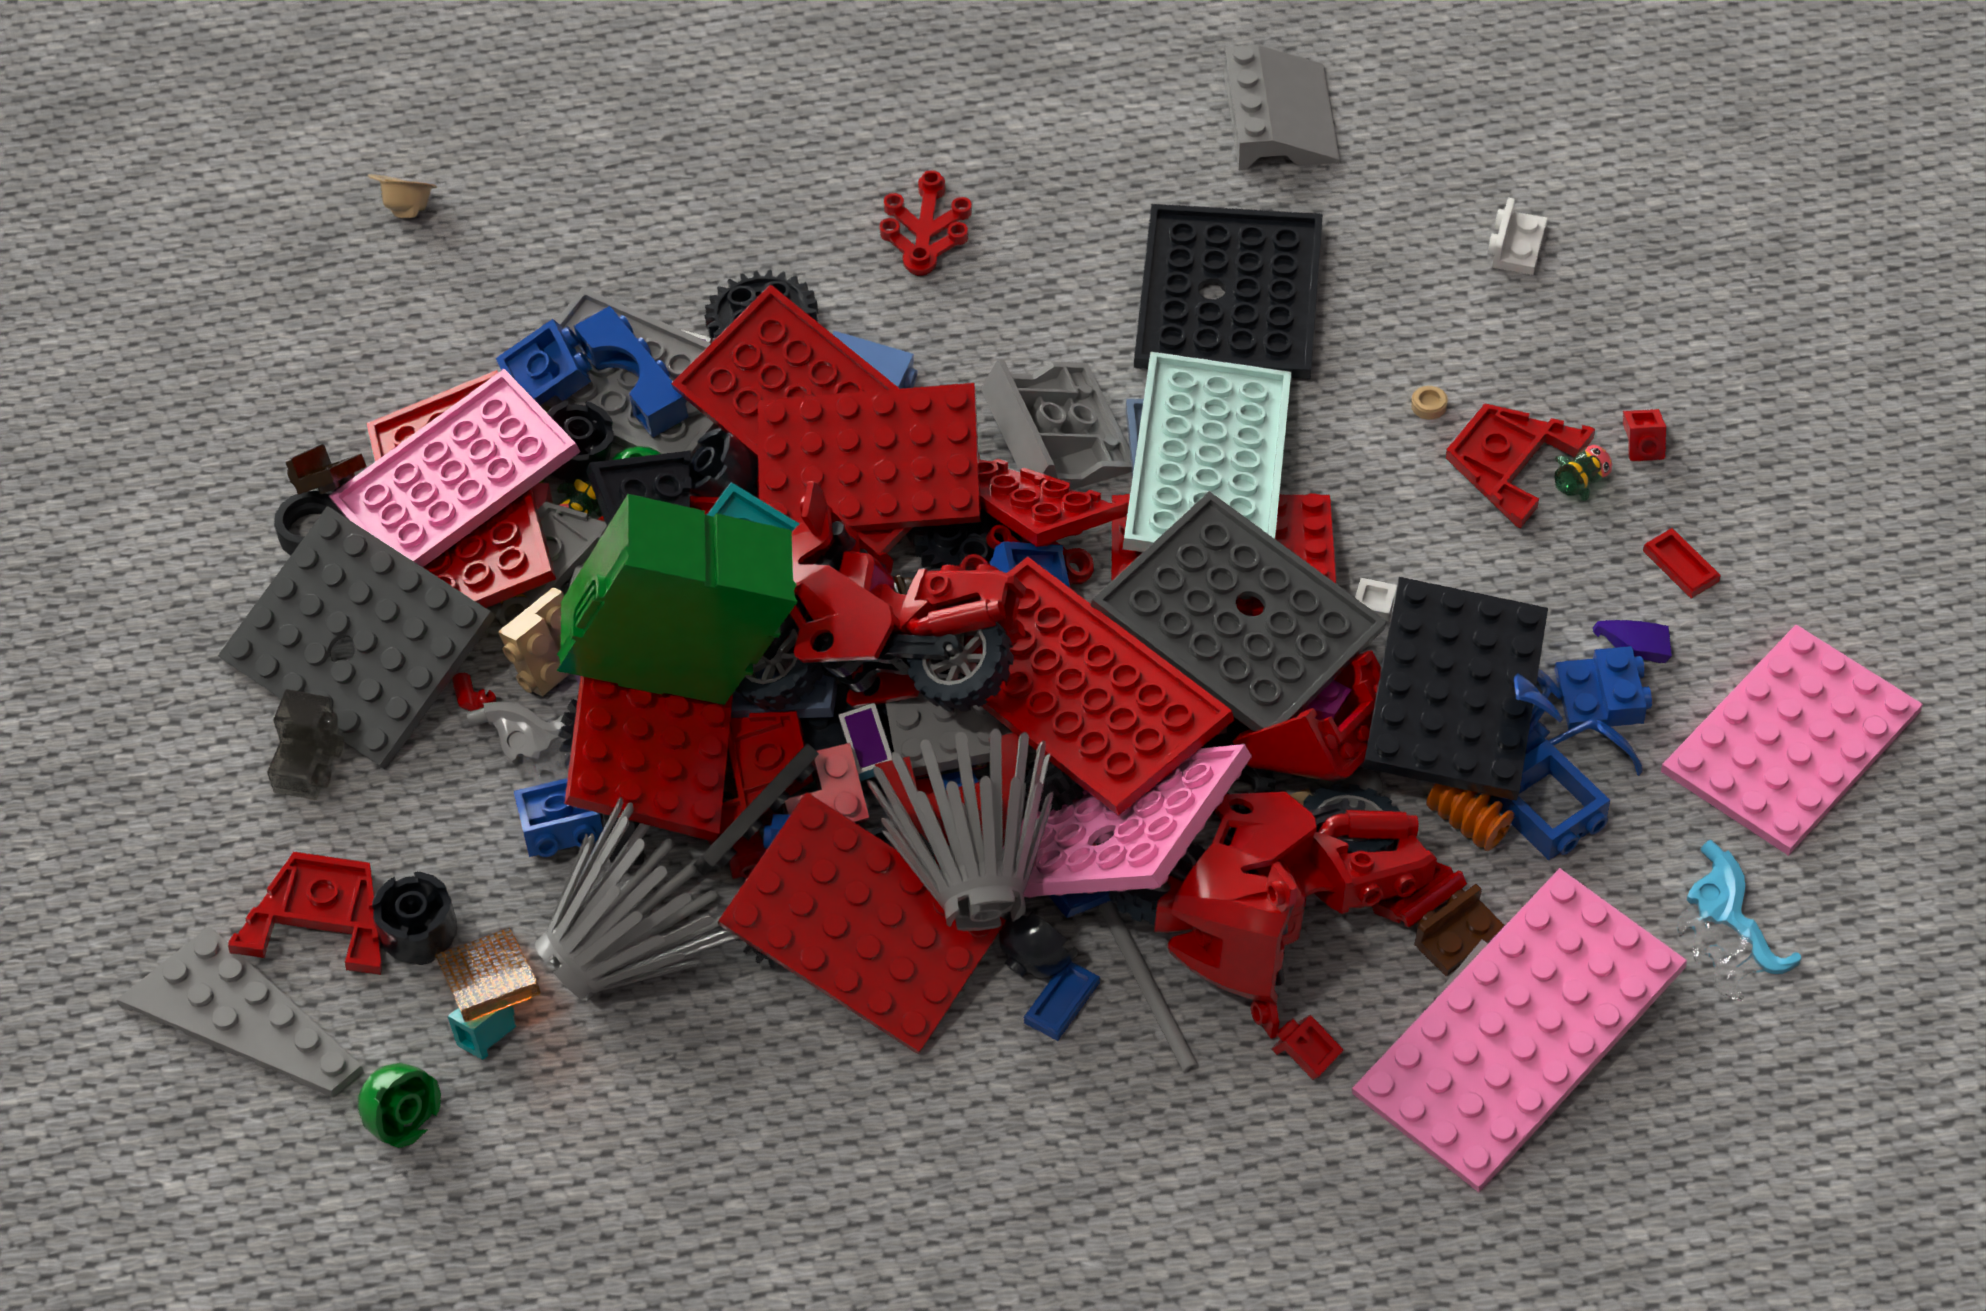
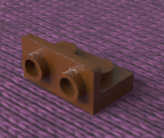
(1456, 929)

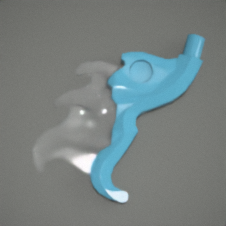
(1723, 930)

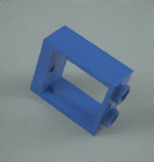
(1563, 838)

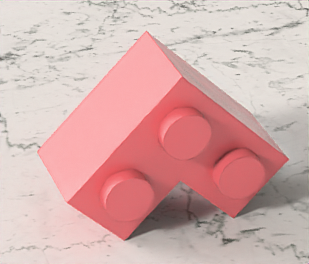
(836, 784)

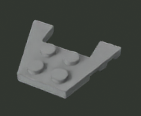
(570, 541)

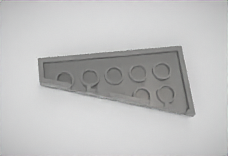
(240, 1011)

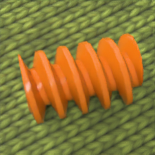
(1471, 814)

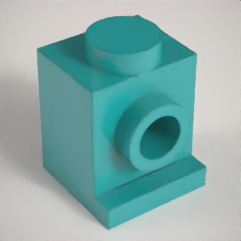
(481, 1032)

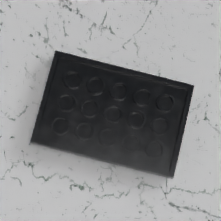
(1449, 688)

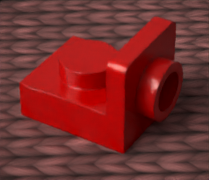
(1645, 434)
(747, 855)
(1307, 1045)

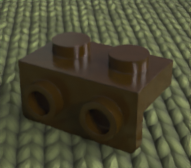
(315, 471)

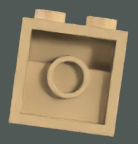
(533, 643)

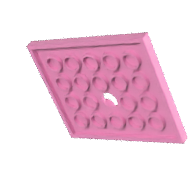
(1146, 835)

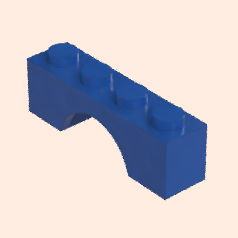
(611, 344)

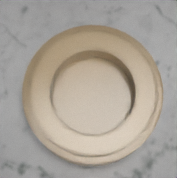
(1429, 402)

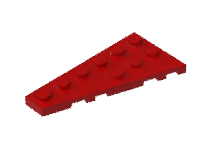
(1041, 505)

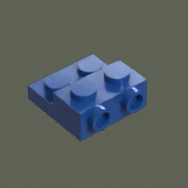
(547, 363)
(1604, 688)
(550, 823)

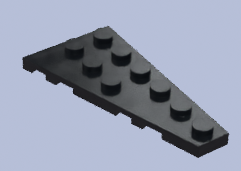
(651, 476)

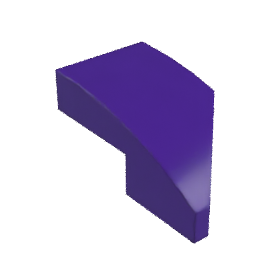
(1646, 638)

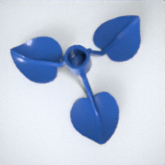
(1538, 732)

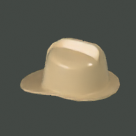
(403, 196)

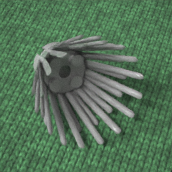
(977, 874)
(597, 948)

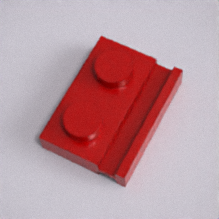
(1415, 906)

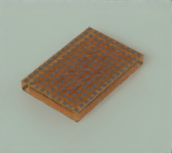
(487, 974)

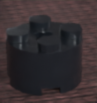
(590, 430)
(719, 463)
(414, 918)

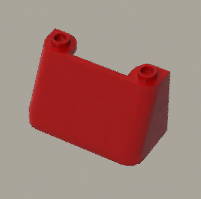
(1322, 747)

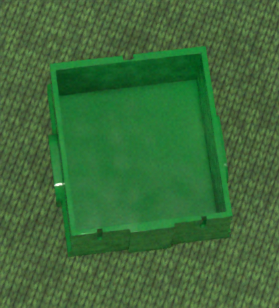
(677, 601)

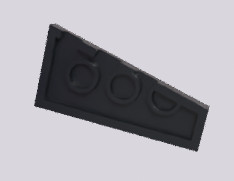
(748, 821)

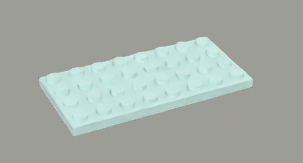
(1206, 432)

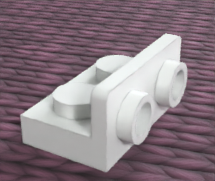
(1518, 240)

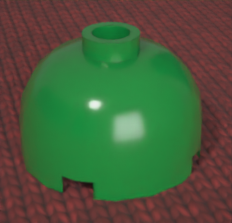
(395, 1098)

